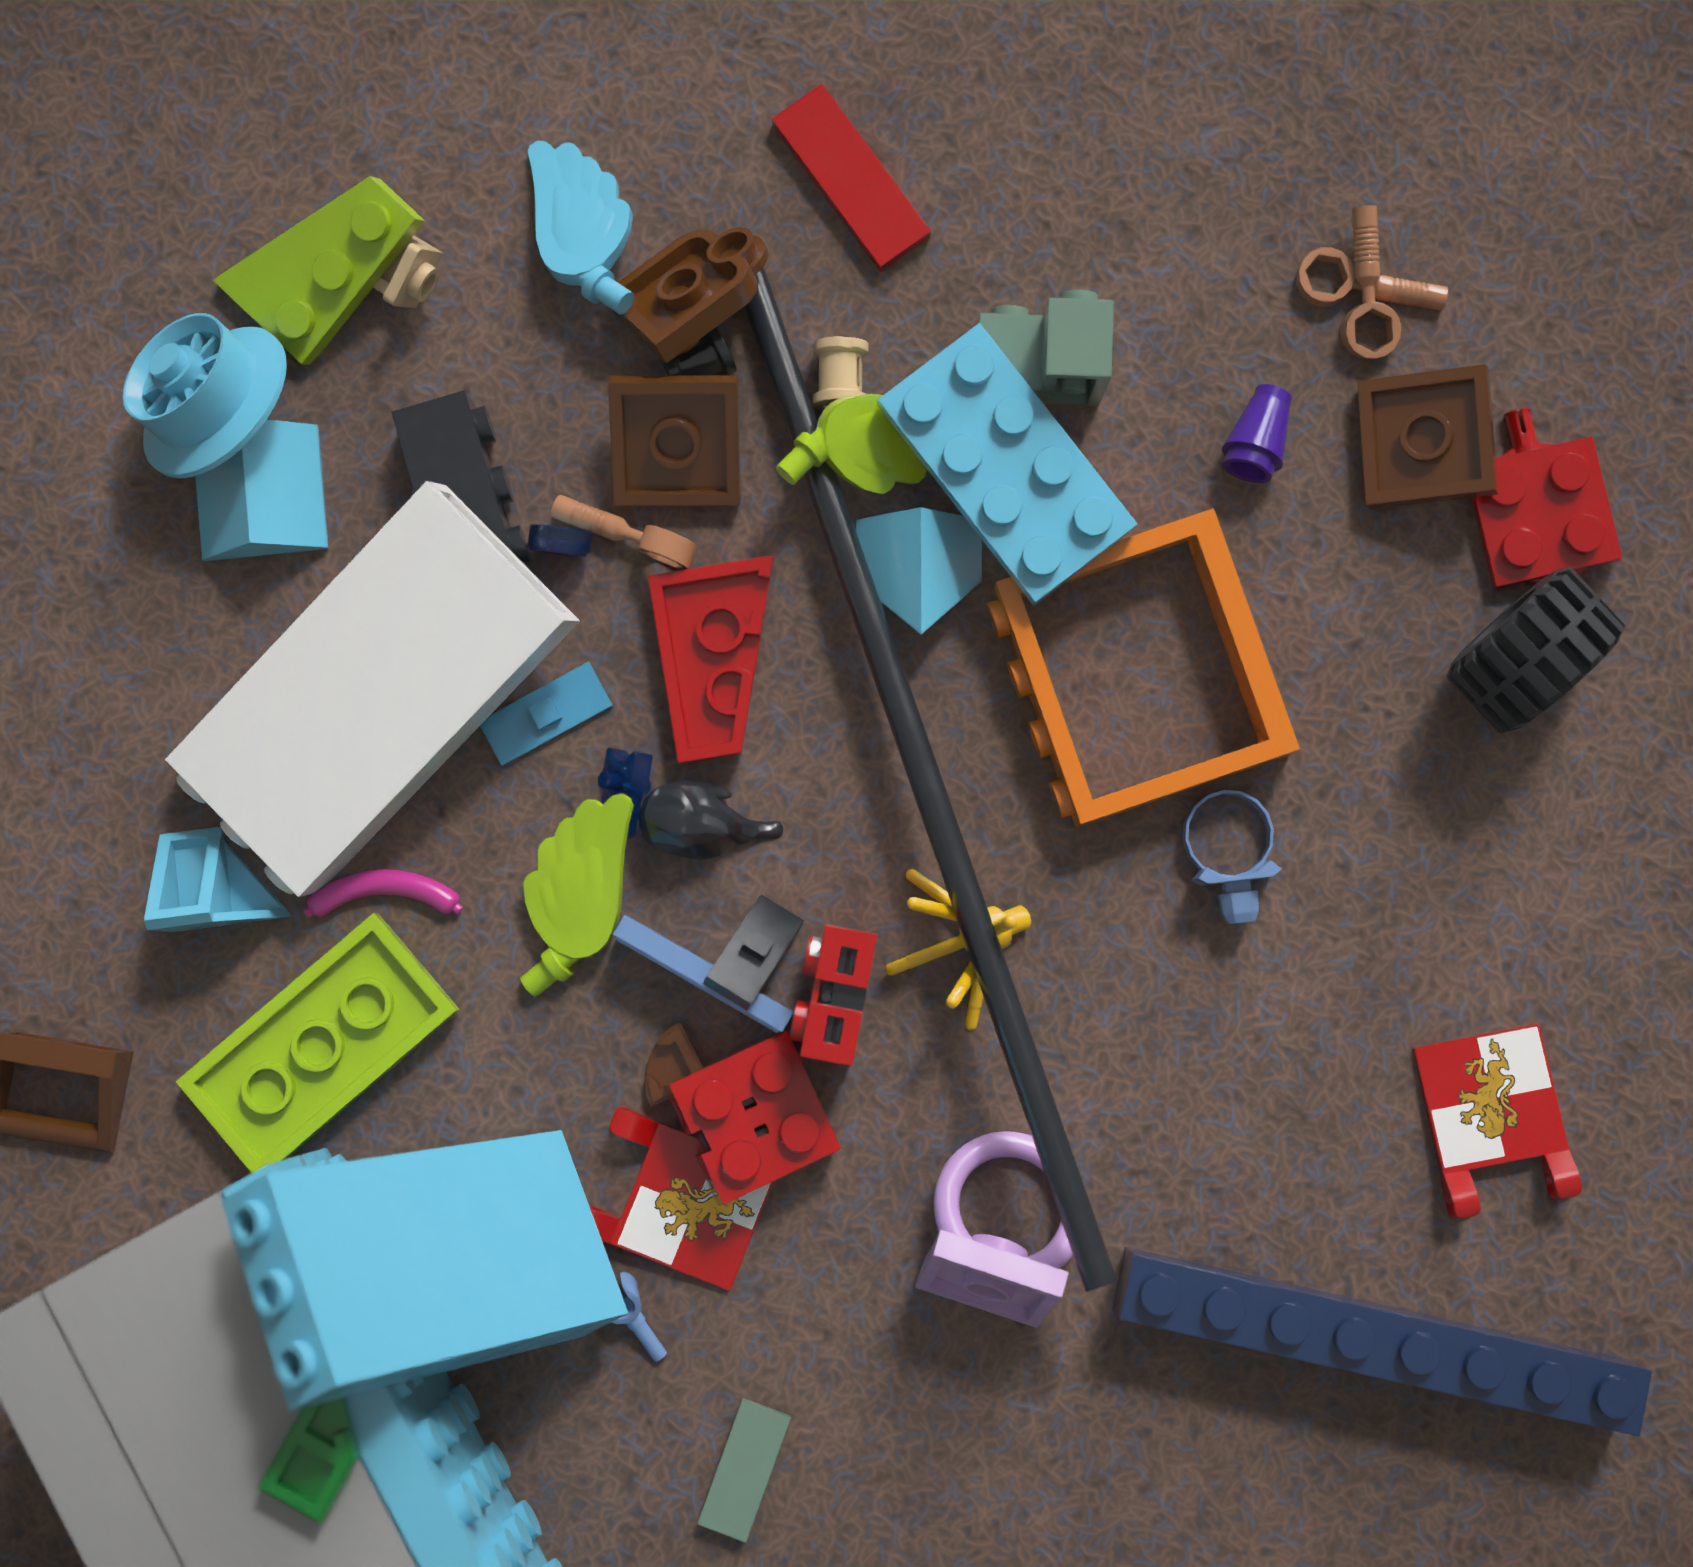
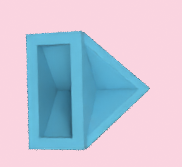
(921, 562)
(204, 885)

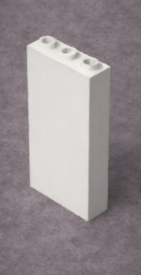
(370, 690)

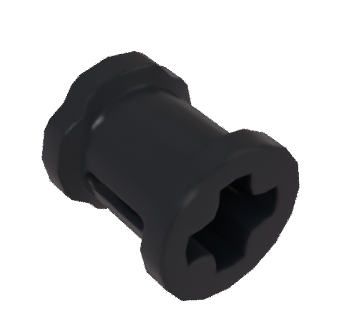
(707, 357)

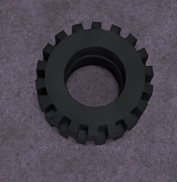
(1536, 650)

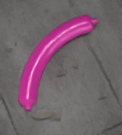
(383, 883)

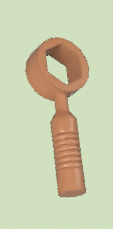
(1367, 274)
(1386, 289)
(653, 542)

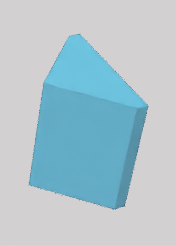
(265, 496)

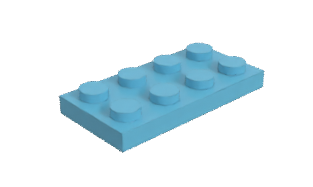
(1006, 464)

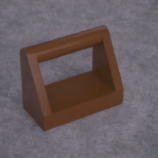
(107, 1063)

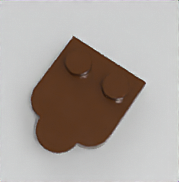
(692, 288)

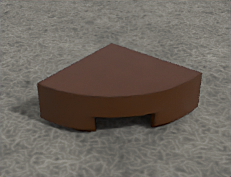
(669, 1062)

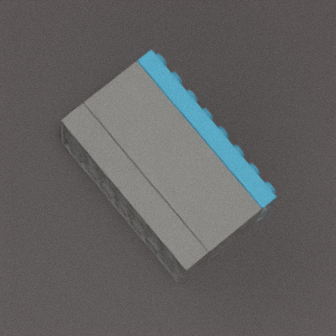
(163, 1410)

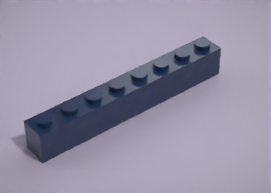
(1382, 1341)

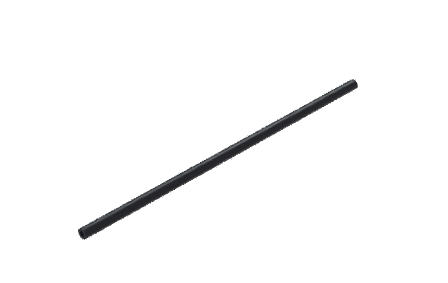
(934, 805)

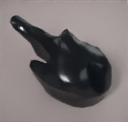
(689, 819)

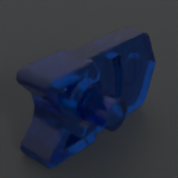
(628, 776)

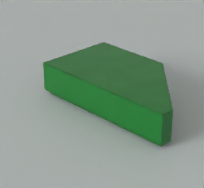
(314, 1460)

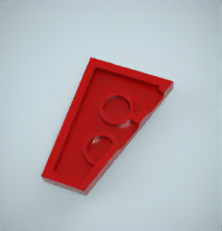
(709, 651)

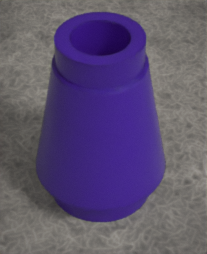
(1259, 436)

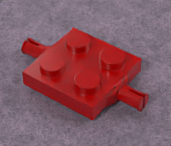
(1546, 510)

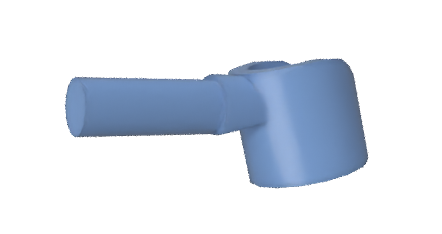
(636, 1321)

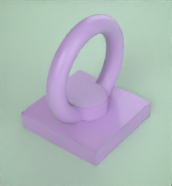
(988, 1268)

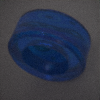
(559, 540)

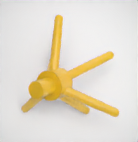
(1005, 924)

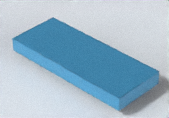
(545, 713)

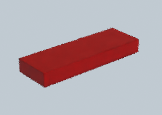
(851, 177)

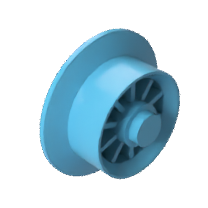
(203, 392)

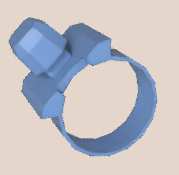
(1238, 901)

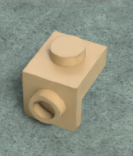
(411, 275)

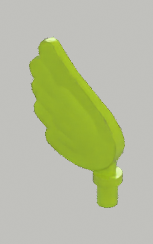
(858, 447)
(577, 888)

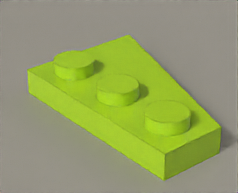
(323, 267)

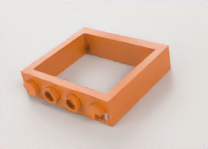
(1239, 638)

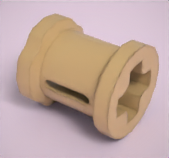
(838, 368)

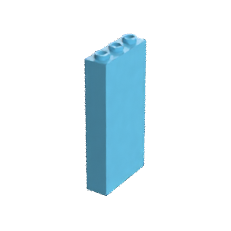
(420, 1263)

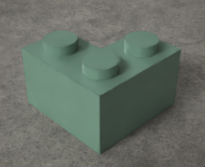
(1058, 353)

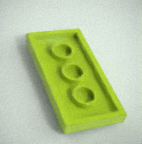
(318, 1045)

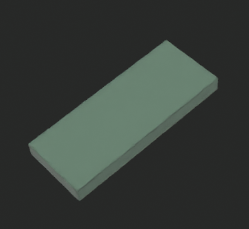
(744, 1470)

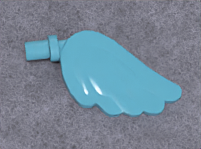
(580, 222)

